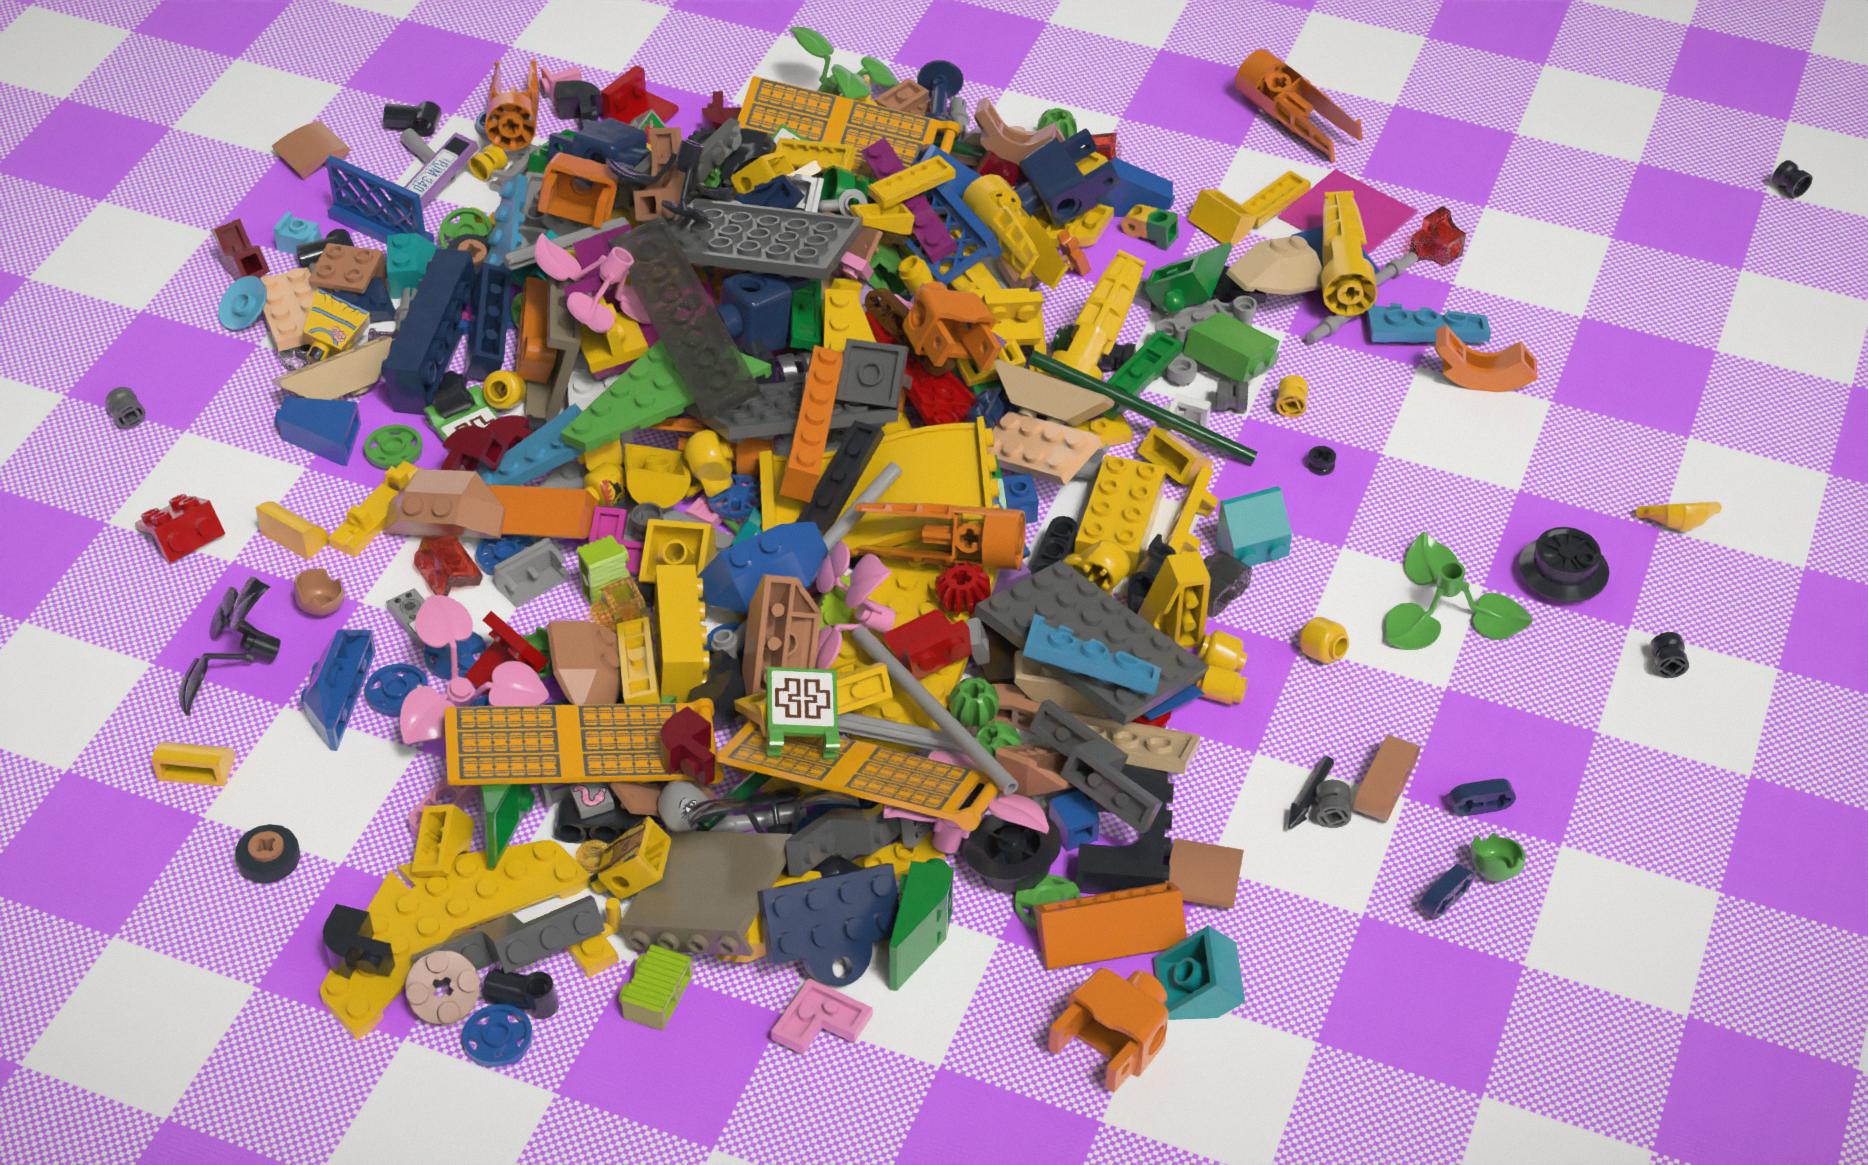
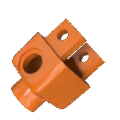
(567, 199)
(940, 329)
(1116, 1019)

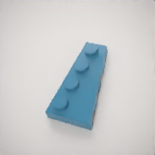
(508, 219)
(1411, 326)
(536, 453)
(1089, 658)

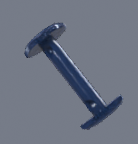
(943, 82)

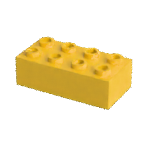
(1123, 507)
(679, 630)

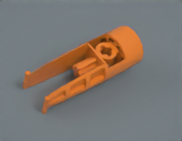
(1291, 98)
(512, 111)
(744, 453)
(999, 537)

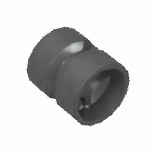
(786, 365)

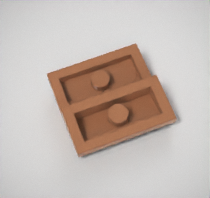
(906, 97)
(309, 147)
(1205, 872)

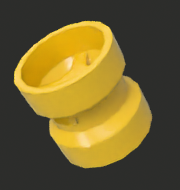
(485, 163)
(1292, 396)

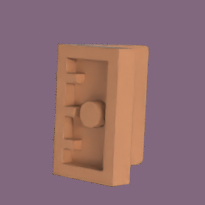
(348, 268)

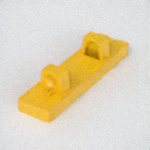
(1195, 501)
(369, 518)
(638, 662)

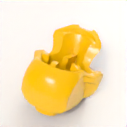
(708, 463)
(1101, 563)

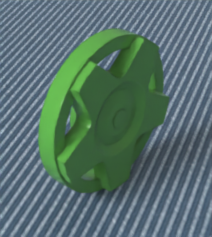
(465, 225)
(393, 448)
(1051, 889)

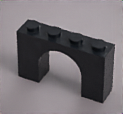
(1134, 865)

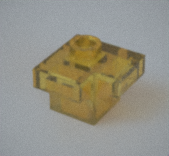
(618, 604)

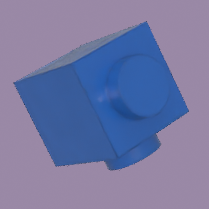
(1022, 495)
(1075, 819)

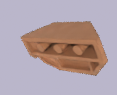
(446, 506)
(780, 630)
(585, 661)
(1034, 768)

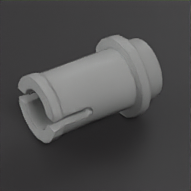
(727, 641)

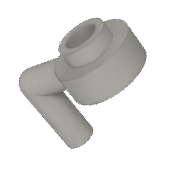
(841, 203)
(1182, 368)

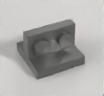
(873, 374)

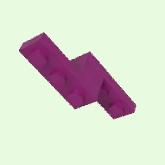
(588, 252)

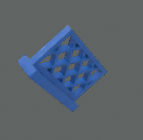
(370, 217)
(971, 227)

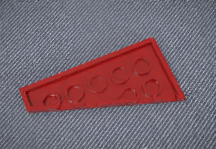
(937, 398)

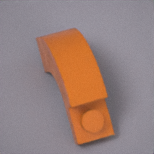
(1485, 371)

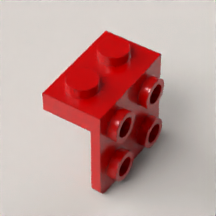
(182, 525)
(929, 643)

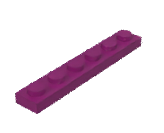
(927, 225)

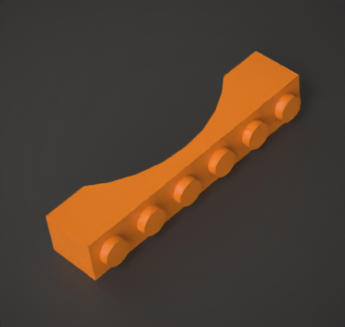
(812, 424)

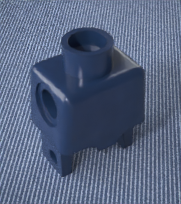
(606, 137)
(1056, 182)
(758, 307)

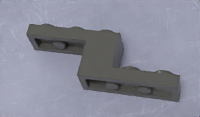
(715, 150)
(1095, 766)
(840, 832)
(516, 944)

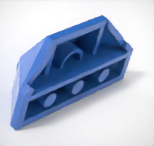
(781, 551)
(338, 683)

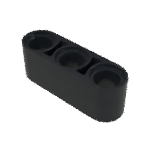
(1057, 543)
(603, 826)

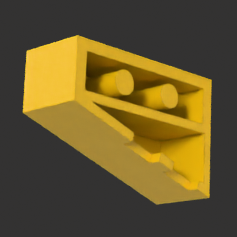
(843, 319)
(1179, 599)

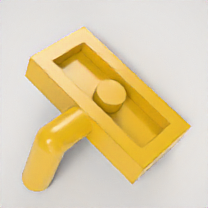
(597, 952)

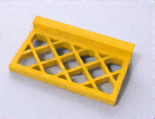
(856, 687)

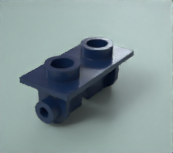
(986, 405)

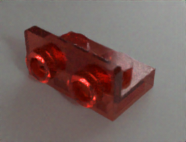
(446, 564)

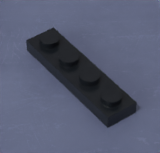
(842, 475)

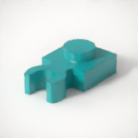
(749, 527)

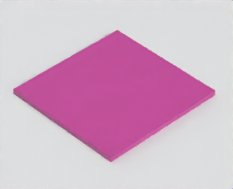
(1378, 211)

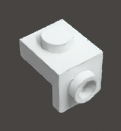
(1190, 409)

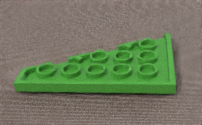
(640, 398)

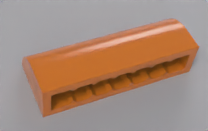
(546, 511)
(1110, 925)

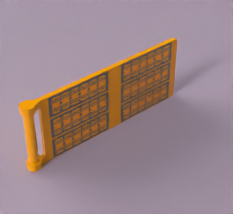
(840, 121)
(563, 743)
(867, 773)

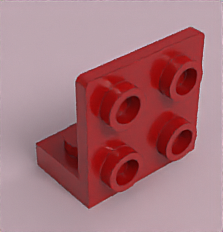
(628, 98)
(506, 647)

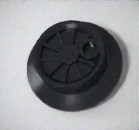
(1564, 565)
(1011, 854)

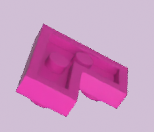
(613, 522)

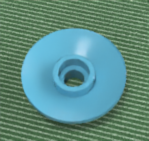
(242, 303)

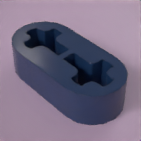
(1482, 797)
(1446, 891)

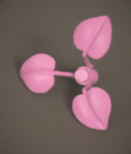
(613, 269)
(864, 580)
(422, 712)
(1007, 807)

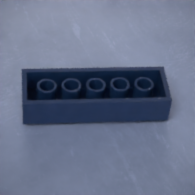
(428, 333)

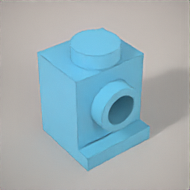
(293, 232)

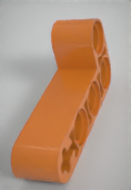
(533, 356)

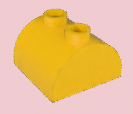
(656, 474)
(676, 544)

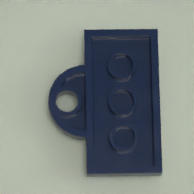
(830, 920)

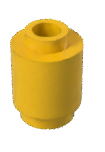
(914, 273)
(1223, 685)

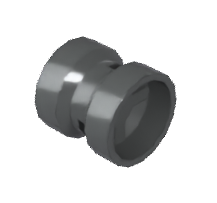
(1225, 397)
(125, 407)
(640, 516)
(1333, 803)

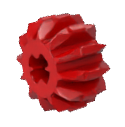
(962, 587)

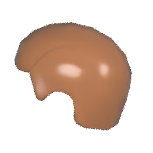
(318, 592)

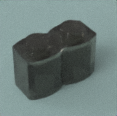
(1228, 580)

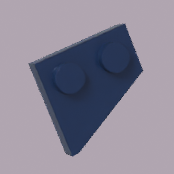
(778, 193)
(374, 300)

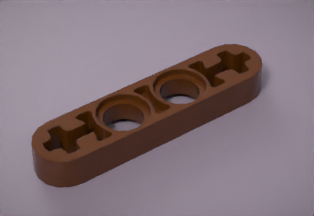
(887, 320)

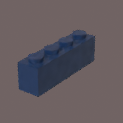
(488, 321)

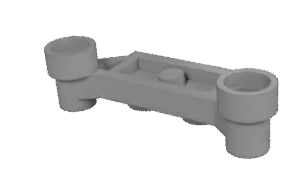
(1242, 309)

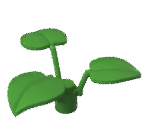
(843, 80)
(1429, 562)

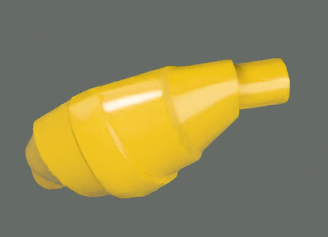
(1680, 516)

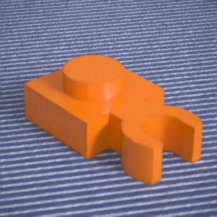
(1077, 258)

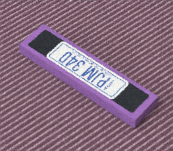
(440, 168)

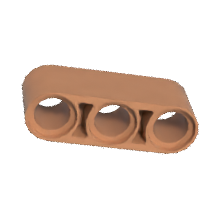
(1386, 778)

